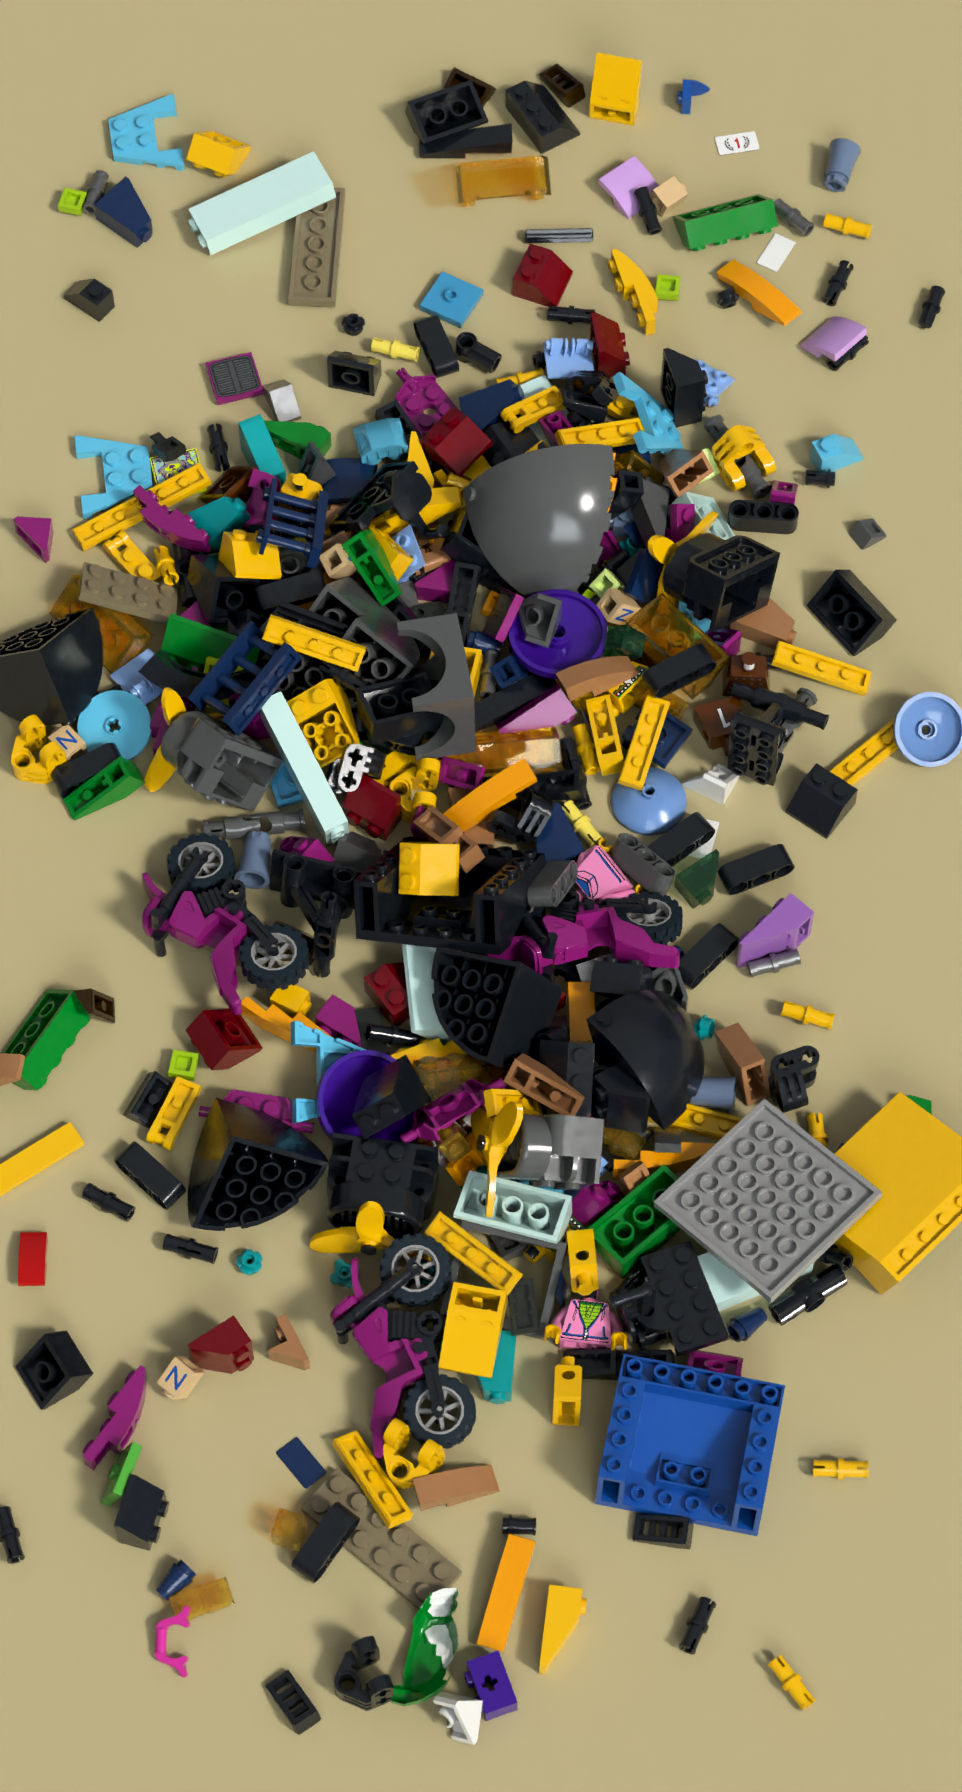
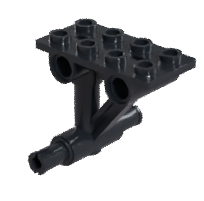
(757, 741)
(311, 879)

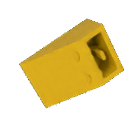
(615, 89)
(325, 720)
(473, 1329)

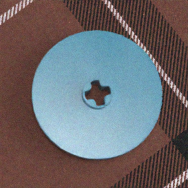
(113, 707)

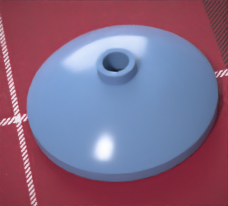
(944, 727)
(650, 813)

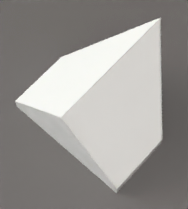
(714, 784)
(462, 1714)

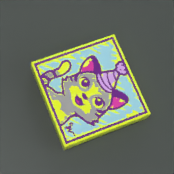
(165, 470)

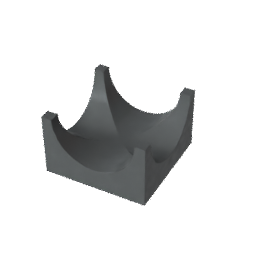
(451, 684)

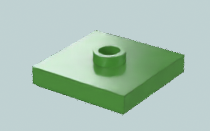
(120, 1474)

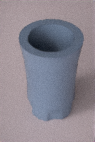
(840, 163)
(254, 861)
(716, 1093)

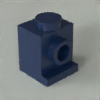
(508, 671)

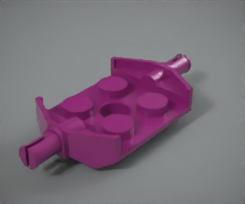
(421, 394)
(272, 1105)
(448, 1108)

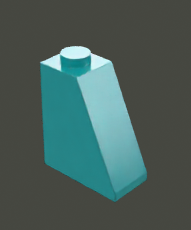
(259, 447)
(220, 516)
(499, 1387)

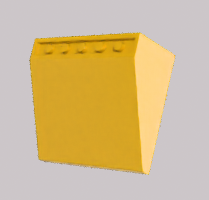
(920, 1178)

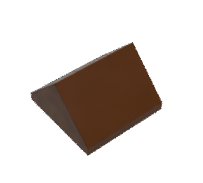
(231, 484)

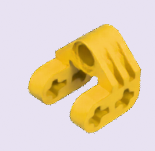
(735, 444)
(30, 740)
(421, 778)
(396, 1440)

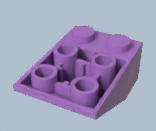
(777, 932)

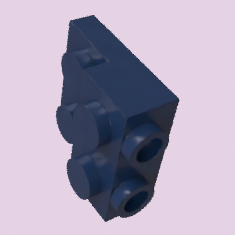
(671, 739)

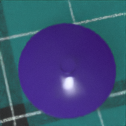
(576, 640)
(339, 1092)

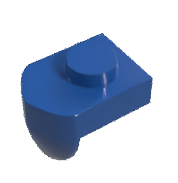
(689, 89)

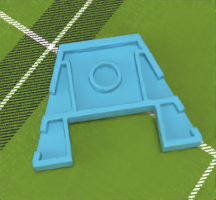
(135, 138)
(655, 418)
(124, 470)
(327, 1051)

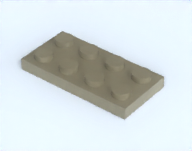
(127, 593)

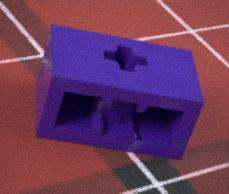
(492, 1670)

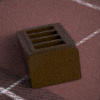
(558, 85)

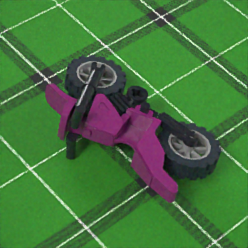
(205, 914)
(628, 926)
(404, 1345)

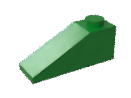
(295, 436)
(373, 566)
(105, 788)

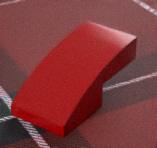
(32, 1259)

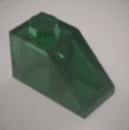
(624, 641)
(698, 880)

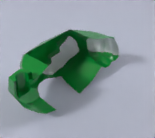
(430, 1649)

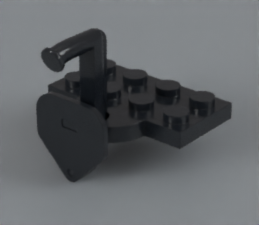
(390, 487)
(672, 1301)

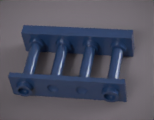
(315, 521)
(261, 688)

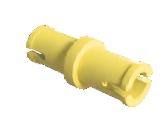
(395, 349)
(581, 823)

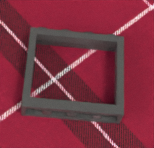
(561, 1249)

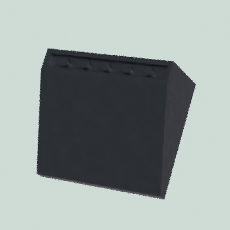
(477, 920)

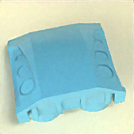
(380, 440)

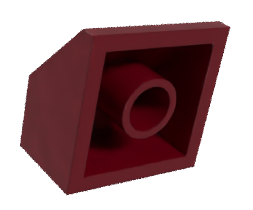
(541, 277)
(608, 345)
(455, 442)
(373, 808)
(388, 991)
(222, 1038)
(223, 1348)

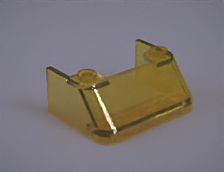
(501, 179)

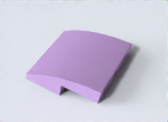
(623, 182)
(834, 338)

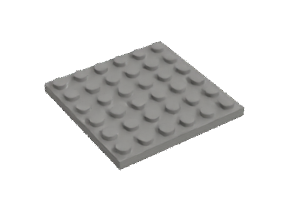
(767, 1200)

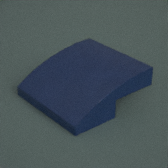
(349, 478)
(644, 578)

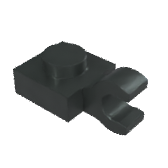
(167, 449)

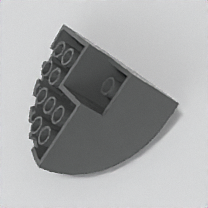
(543, 515)
(368, 625)

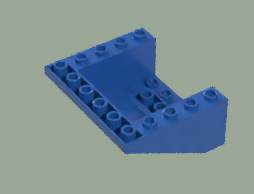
(690, 1444)

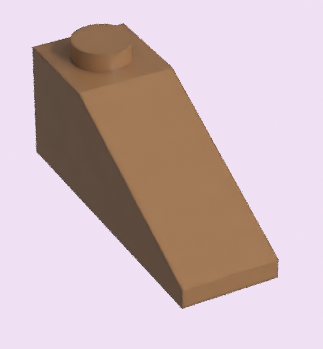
(543, 1085)

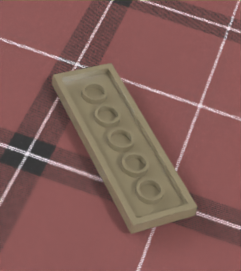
(317, 254)
(393, 1553)

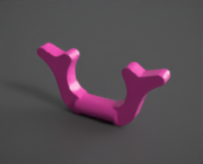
(161, 1637)

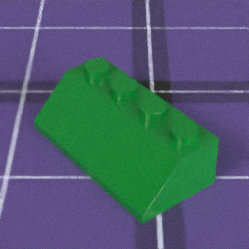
(726, 221)
(193, 642)
(47, 1035)
(635, 1225)

